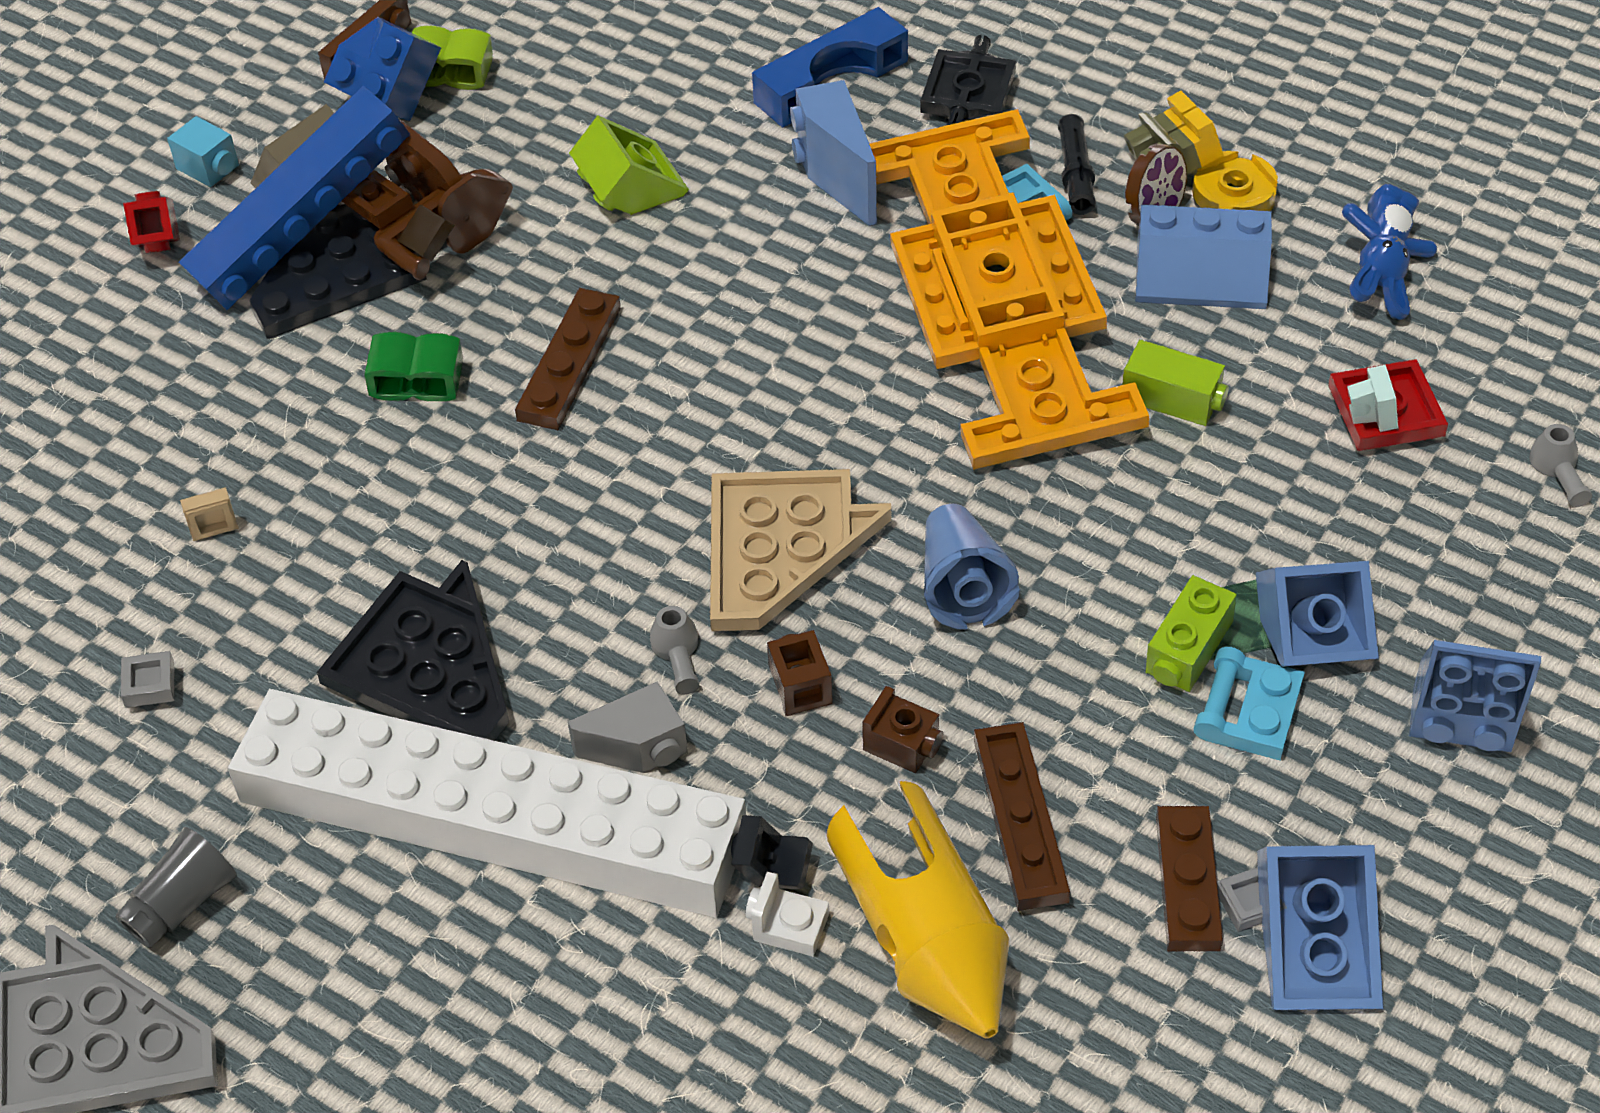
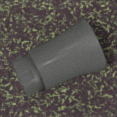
(175, 888)

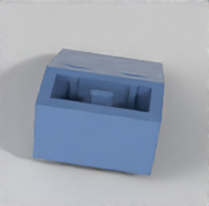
(1471, 695)

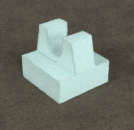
(1374, 400)

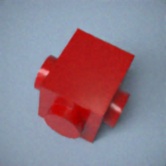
(151, 222)

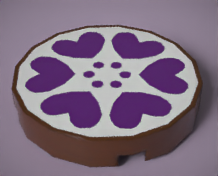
(1156, 179)

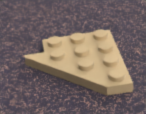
(779, 538)

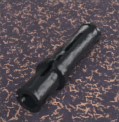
(1077, 173)

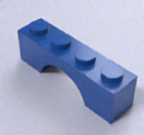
(864, 45)

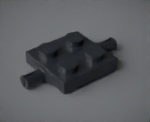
(968, 83)

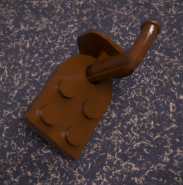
(466, 200)

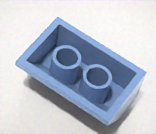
(1203, 256)

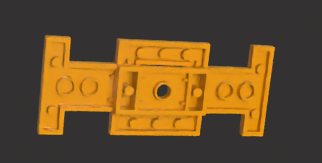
(1014, 317)

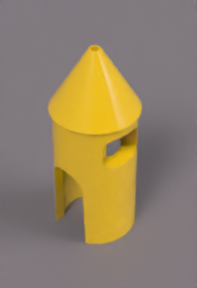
(933, 923)

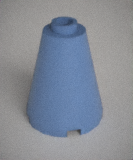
(965, 570)

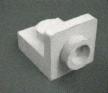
(786, 917)

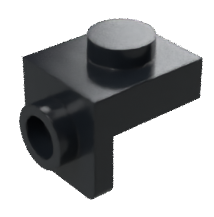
(763, 849)

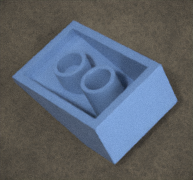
(835, 147)
(1327, 939)

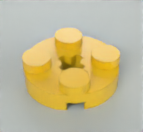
(1254, 180)

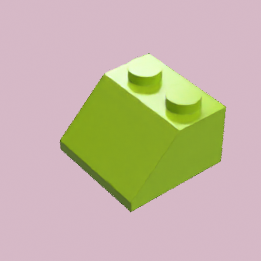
(625, 168)

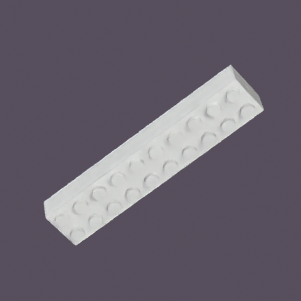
(490, 801)

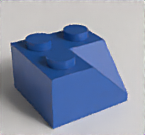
(387, 63)

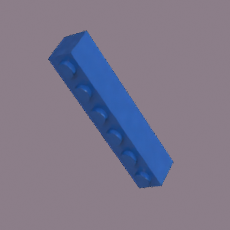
(295, 197)

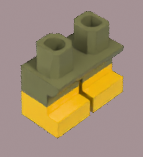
(1180, 127)

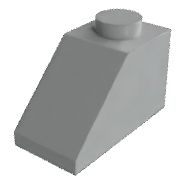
(631, 732)

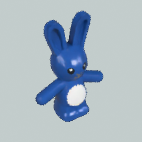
(1388, 252)

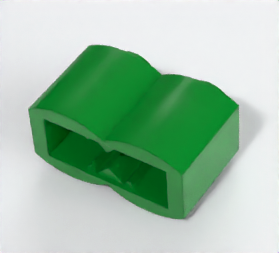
(414, 366)

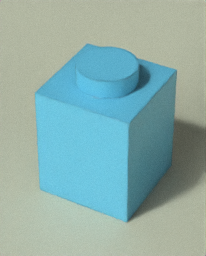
(203, 151)

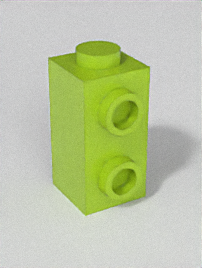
(1176, 382)
(1190, 633)

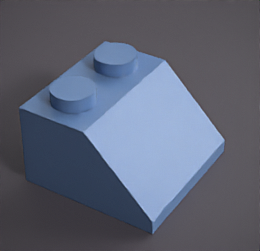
(1318, 613)

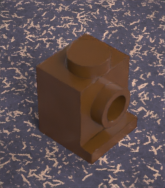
(800, 672)
(901, 731)

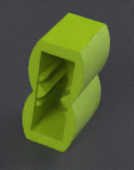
(462, 58)

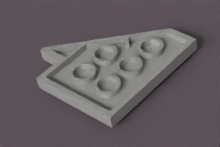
(93, 1036)

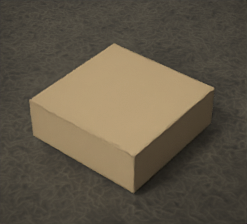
(209, 514)

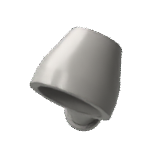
(1556, 455)
(675, 639)

